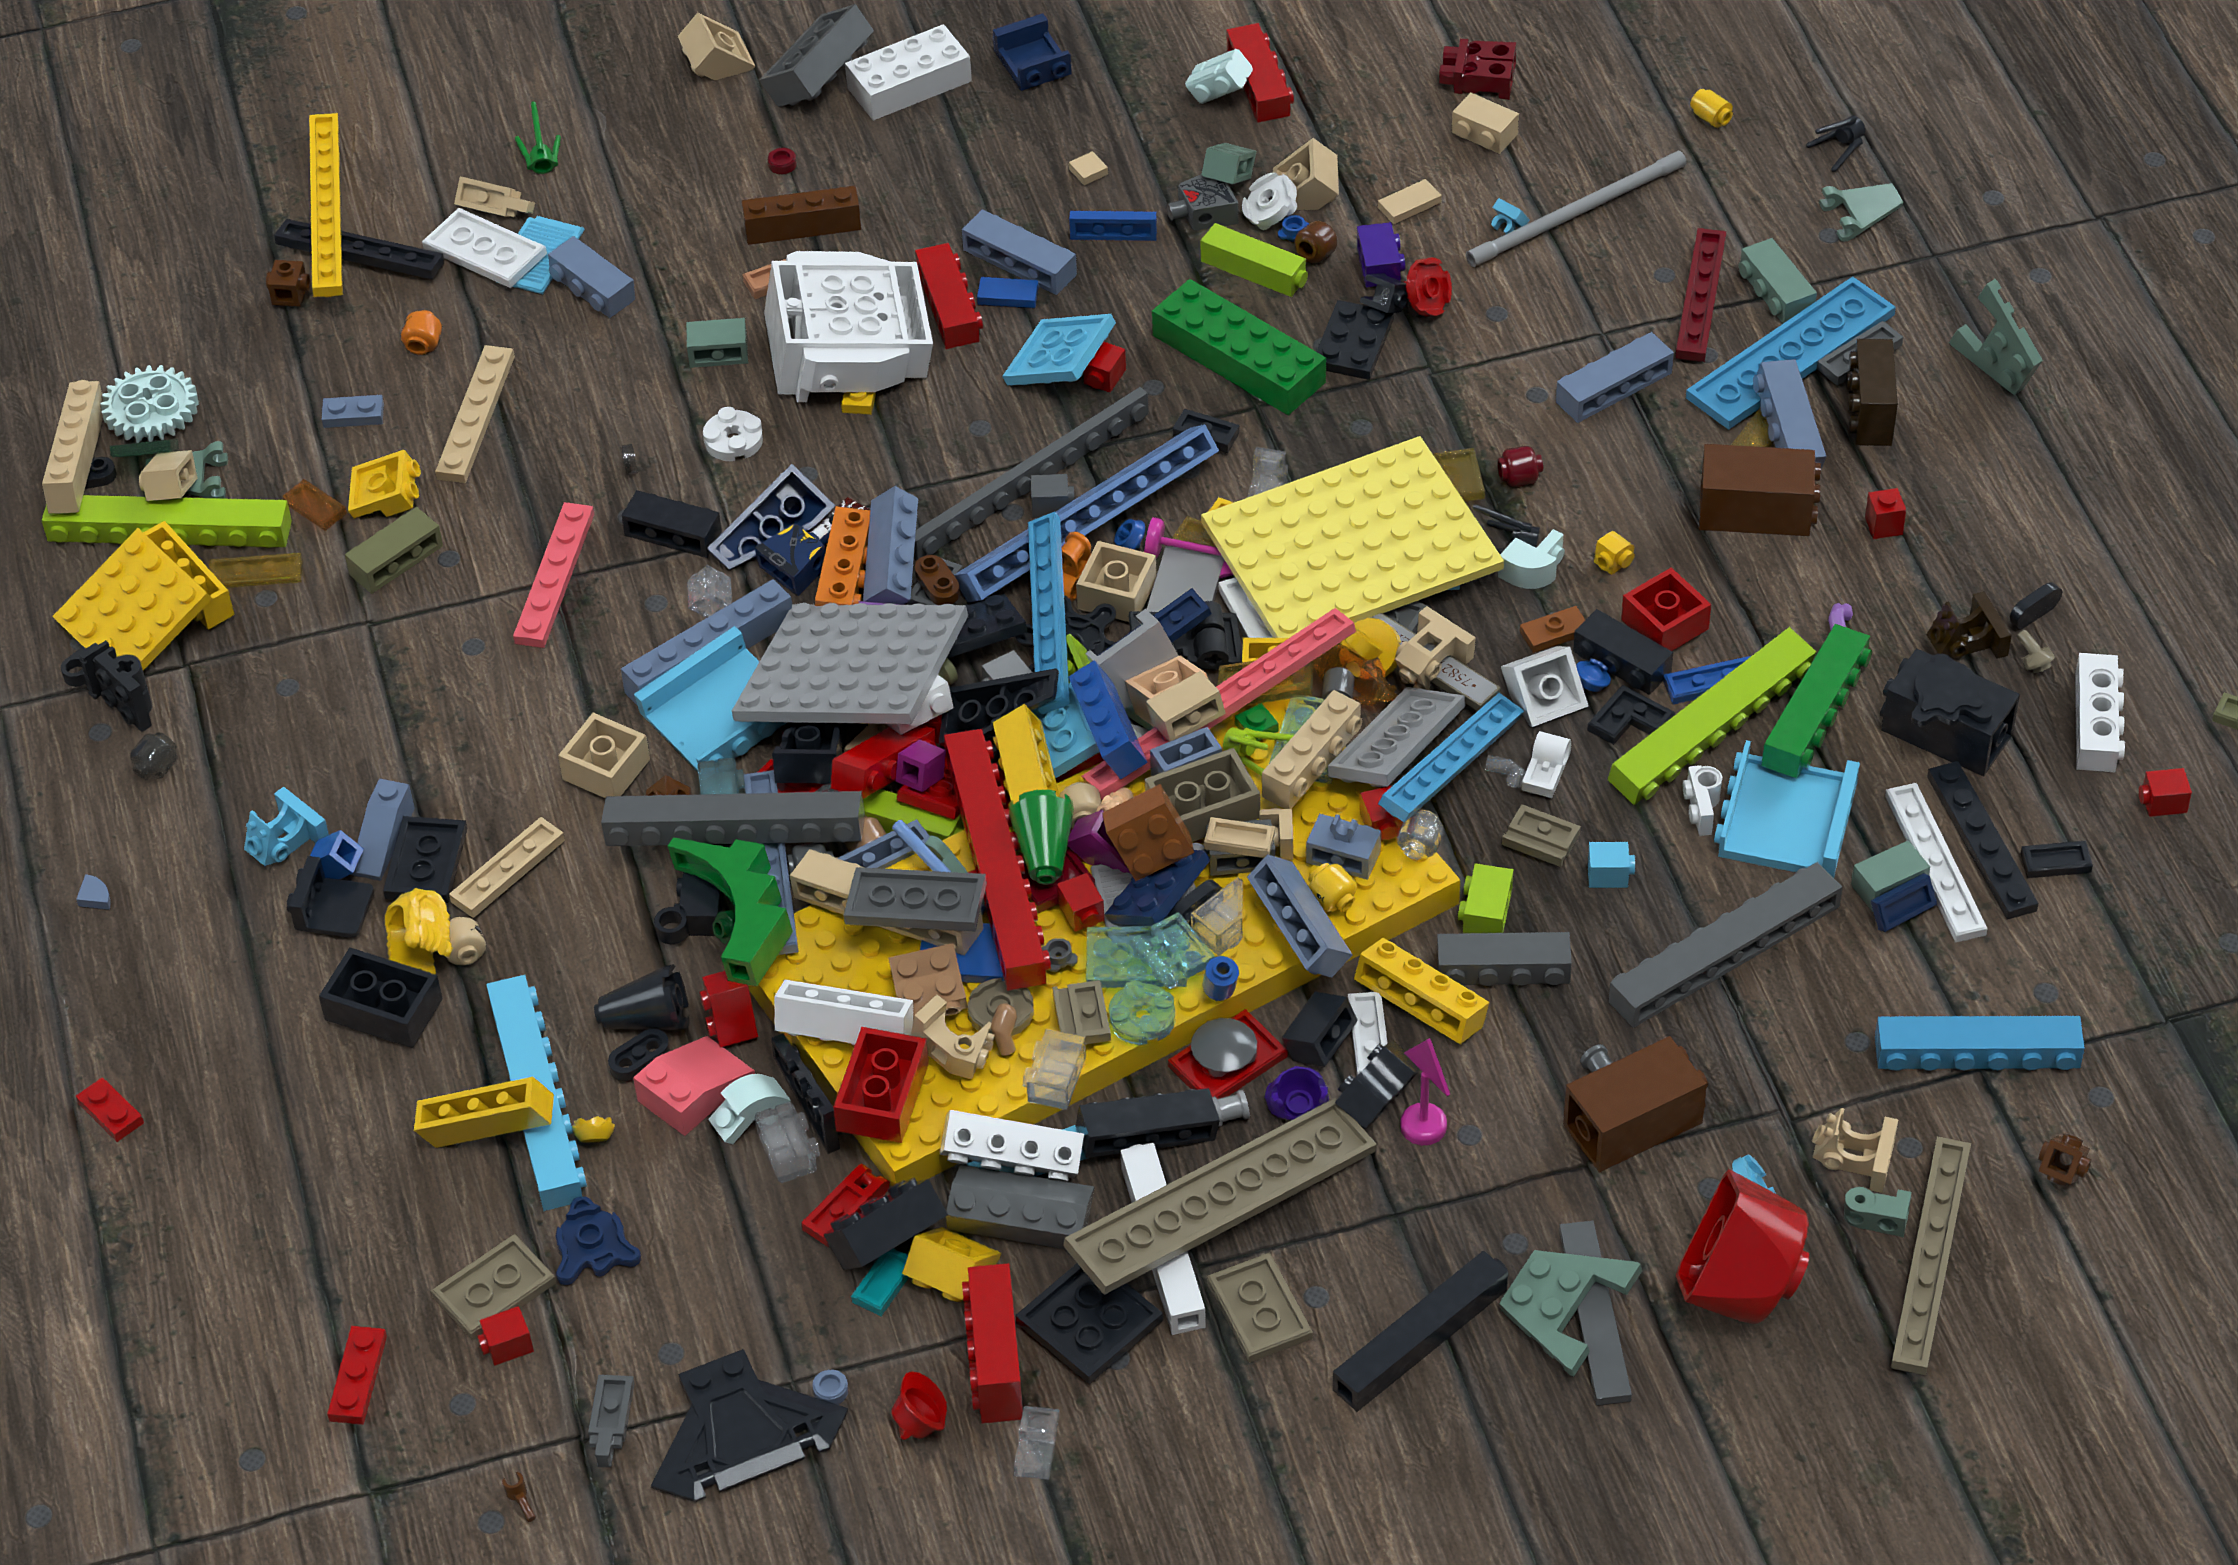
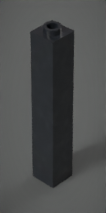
(1420, 1330)

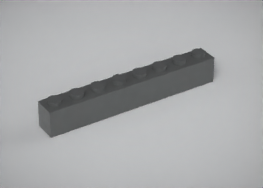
(729, 817)
(1724, 944)

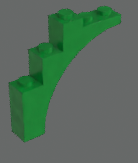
(741, 875)

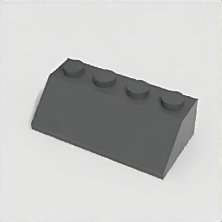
(1017, 1206)

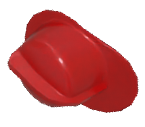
(919, 1407)

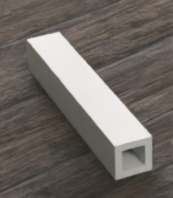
(1175, 1277)

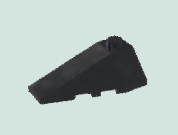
(984, 702)

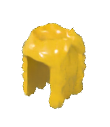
(416, 928)

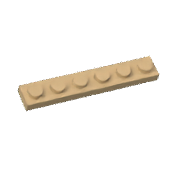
(475, 414)

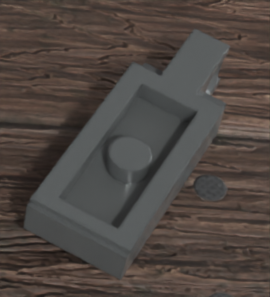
(610, 1416)

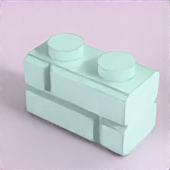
(1219, 76)

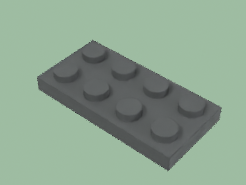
(915, 899)

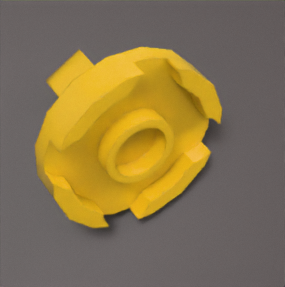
(1373, 640)

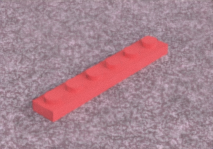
(553, 575)

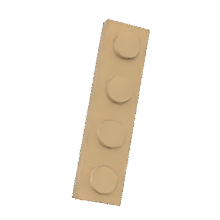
(506, 867)

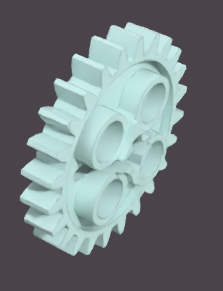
(149, 403)

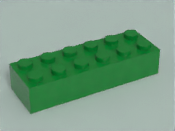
(1239, 346)

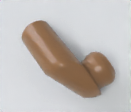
(1002, 1027)

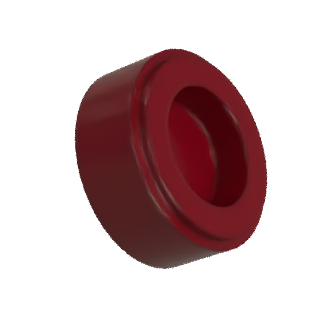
(782, 161)

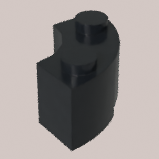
(1377, 1083)

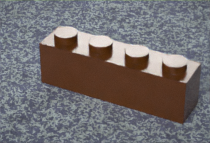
(801, 215)

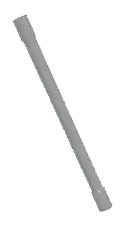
(1492, 248)

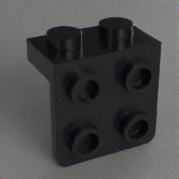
(327, 903)

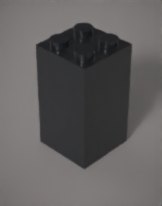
(1968, 742)

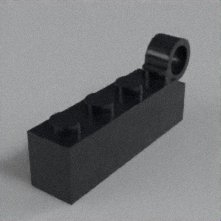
(696, 911)

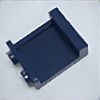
(1030, 52)

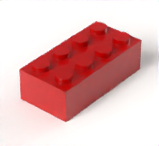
(992, 1343)

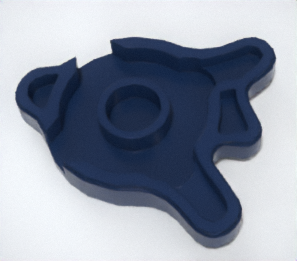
(592, 1241)

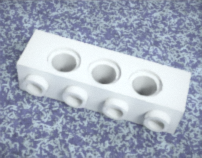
(2098, 712)

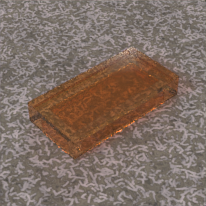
(314, 504)

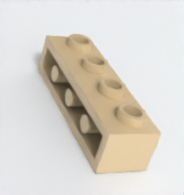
(1311, 750)

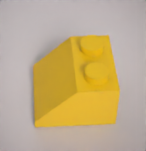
(942, 1261)

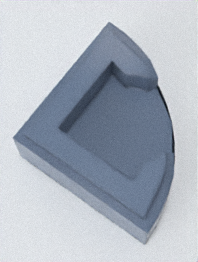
(93, 894)

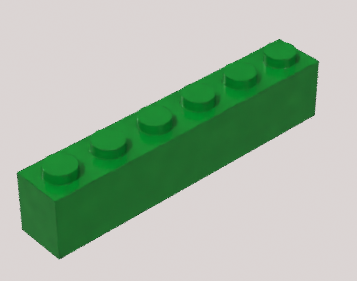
(1816, 701)

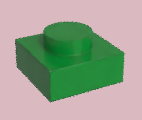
(1257, 719)

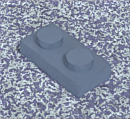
(352, 411)

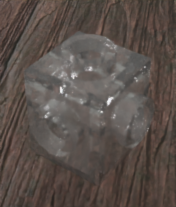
(709, 591)

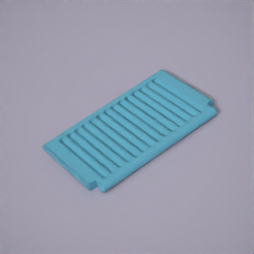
(551, 235)

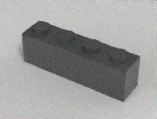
(1505, 958)

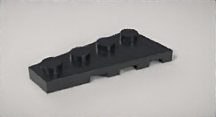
(807, 1092)

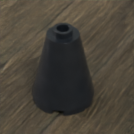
(646, 1003)

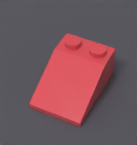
(688, 1082)

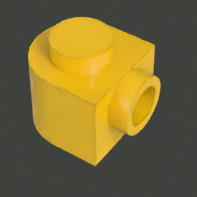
(1613, 552)

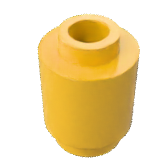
(1711, 107)

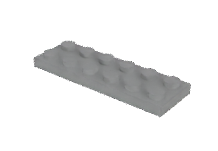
(1396, 736)

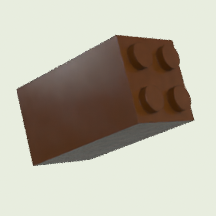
(1759, 490)
(1635, 1103)

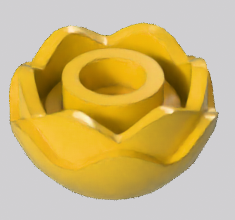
(593, 1130)

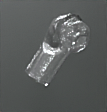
(1507, 767)

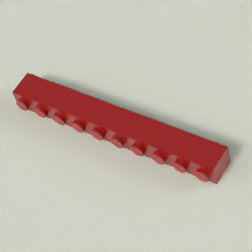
(994, 854)

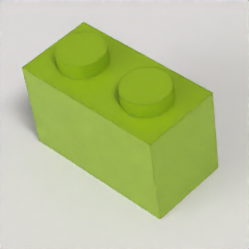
(1487, 899)

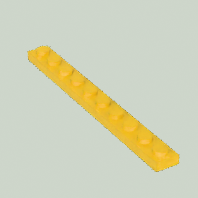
(325, 205)

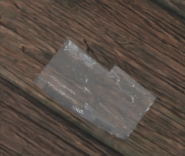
(1036, 1442)

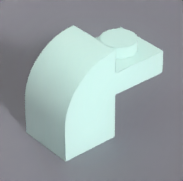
(1532, 566)
(743, 1101)

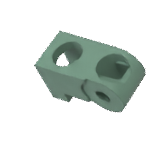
(1877, 1211)

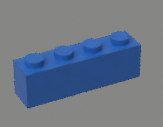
(1107, 719)

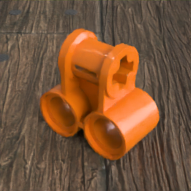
(1074, 558)

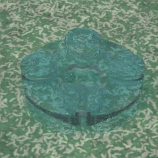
(1137, 997)

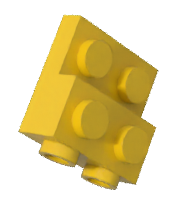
(384, 485)

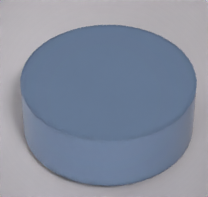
(830, 1386)

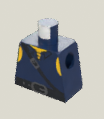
(794, 556)

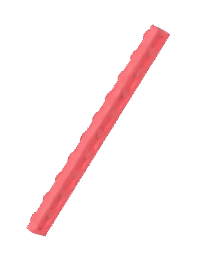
(1244, 686)

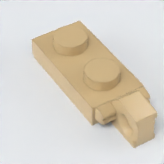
(491, 198)

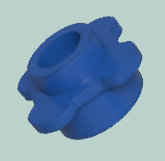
(1291, 226)

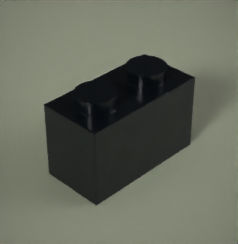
(1319, 1028)

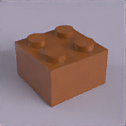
(1148, 832)

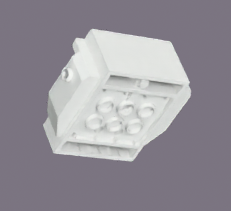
(845, 323)

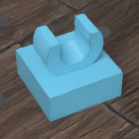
(1508, 214)

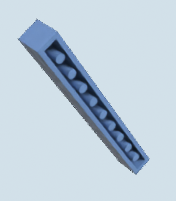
(1092, 509)

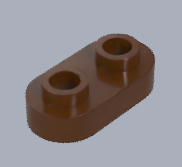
(934, 574)

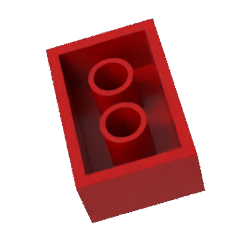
(881, 1084)

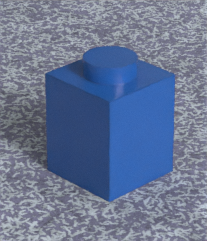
(337, 854)

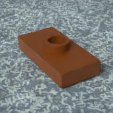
(1551, 629)

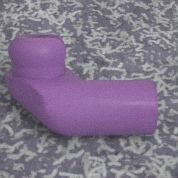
(1839, 614)

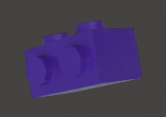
(1379, 251)

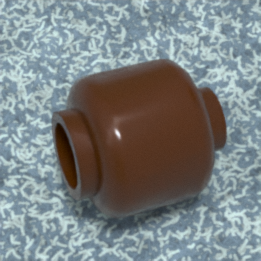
(1316, 241)

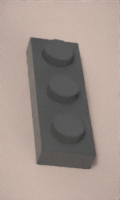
(1836, 363)

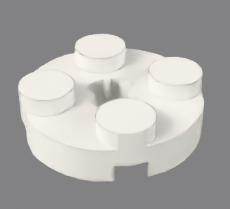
(1265, 212)
(729, 422)

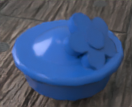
(1130, 534)
(1593, 675)

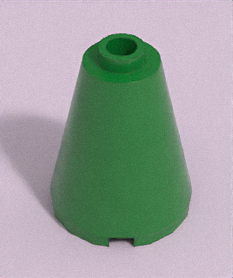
(1043, 832)

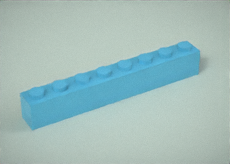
(526, 1057)

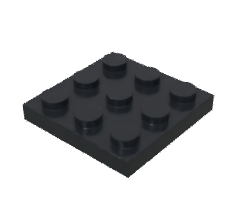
(1085, 1325)

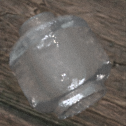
(1420, 834)

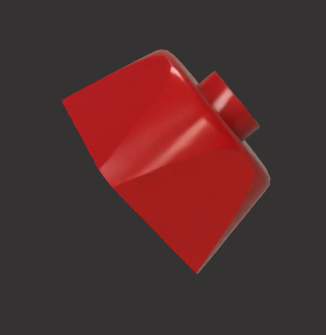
(1745, 1252)

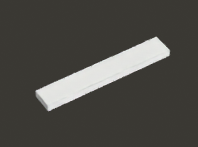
(1948, 884)

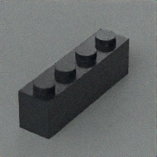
(1155, 1119)

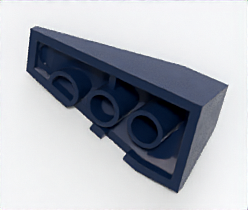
(785, 502)

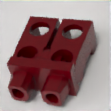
(1479, 67)

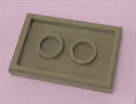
(492, 1284)
(1259, 1307)

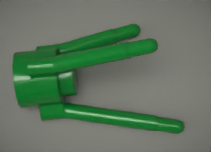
(541, 157)

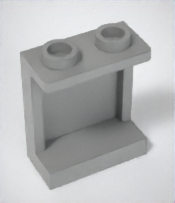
(1135, 654)

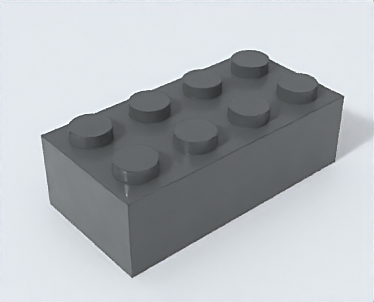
(817, 56)

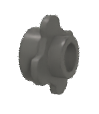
(1061, 948)

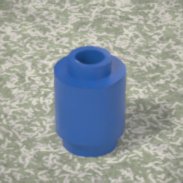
(1220, 978)

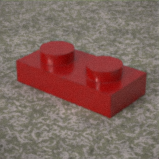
(109, 1109)

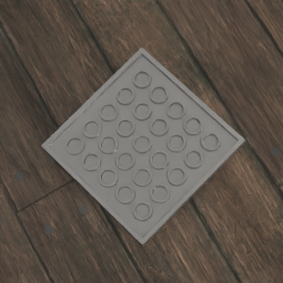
(851, 663)

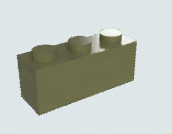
(393, 550)

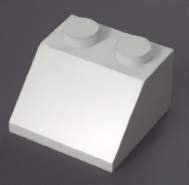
(1545, 685)

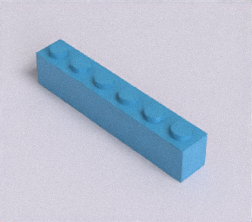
(1979, 1042)

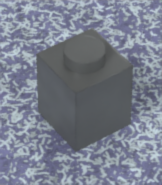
(1050, 493)

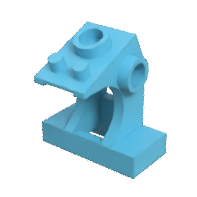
(294, 819)

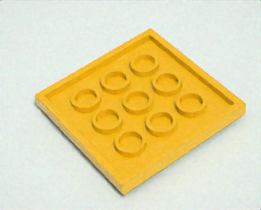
(134, 601)

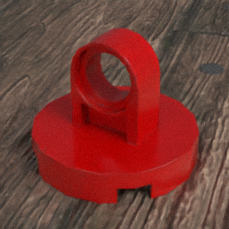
(1428, 287)

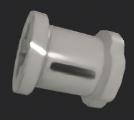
(1232, 1107)

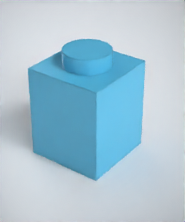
(1609, 864)

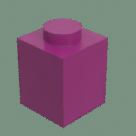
(920, 765)

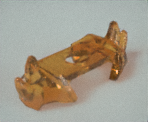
(1372, 674)

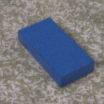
(1007, 292)

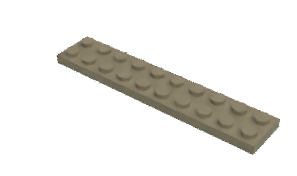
(1218, 1196)

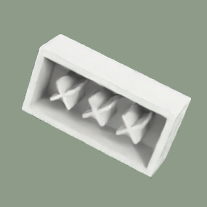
(908, 72)

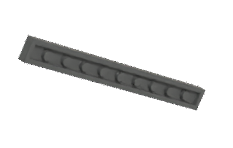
(1017, 480)

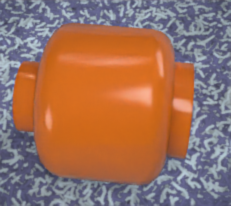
(421, 332)

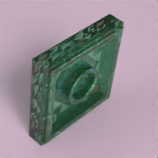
(144, 448)

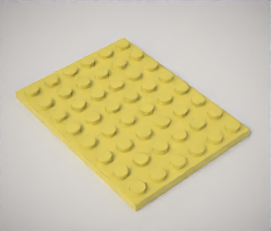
(1352, 539)

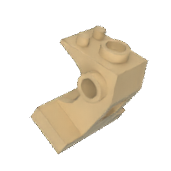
(1419, 664)
(944, 1044)
(1877, 1148)

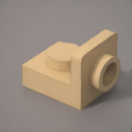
(1283, 829)

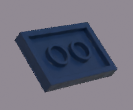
(1155, 895)

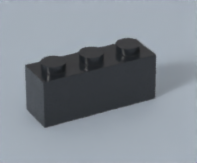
(671, 523)
(1623, 651)

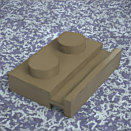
(1541, 835)
(1082, 1011)

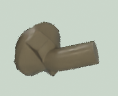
(2038, 658)

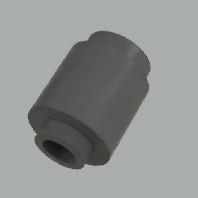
(1338, 680)

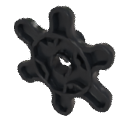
(1086, 628)

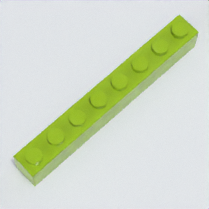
(193, 520)
(1711, 717)

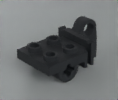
(1210, 642)
(114, 678)

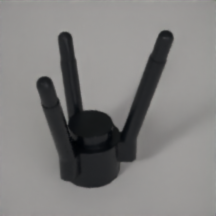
(1846, 131)
(1520, 530)

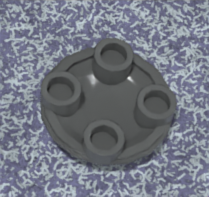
(1224, 1046)

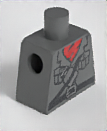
(1204, 203)

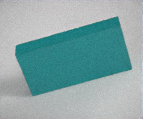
(881, 1282)

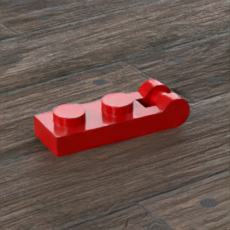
(844, 1200)

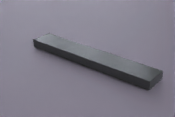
(1598, 1322)

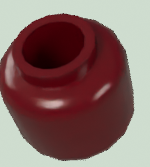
(1519, 466)

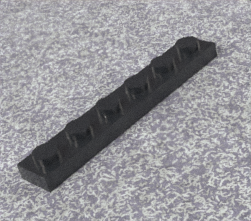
(366, 250)
(1982, 840)

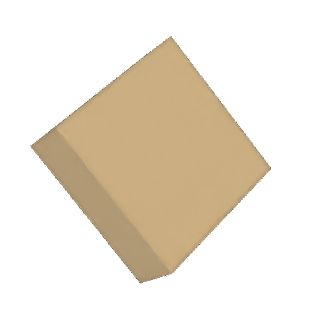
(1088, 168)

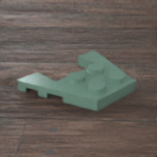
(2007, 351)
(1551, 1292)

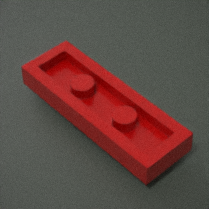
(357, 1375)

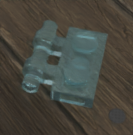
(1180, 943)

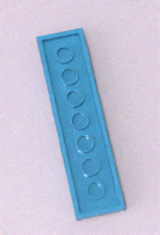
(1807, 337)

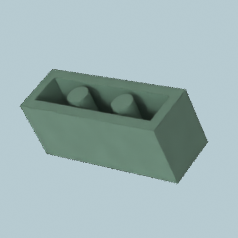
(1776, 279)

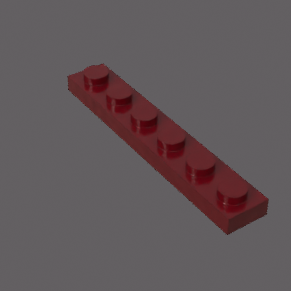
(1701, 295)

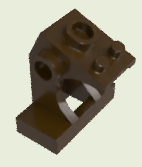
(1982, 625)

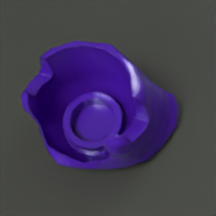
(1296, 1092)

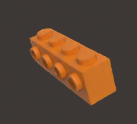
(844, 558)

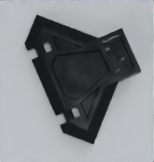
(741, 1428)

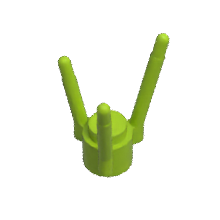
(1245, 744)

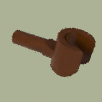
(518, 1492)

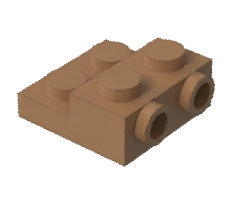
(927, 974)

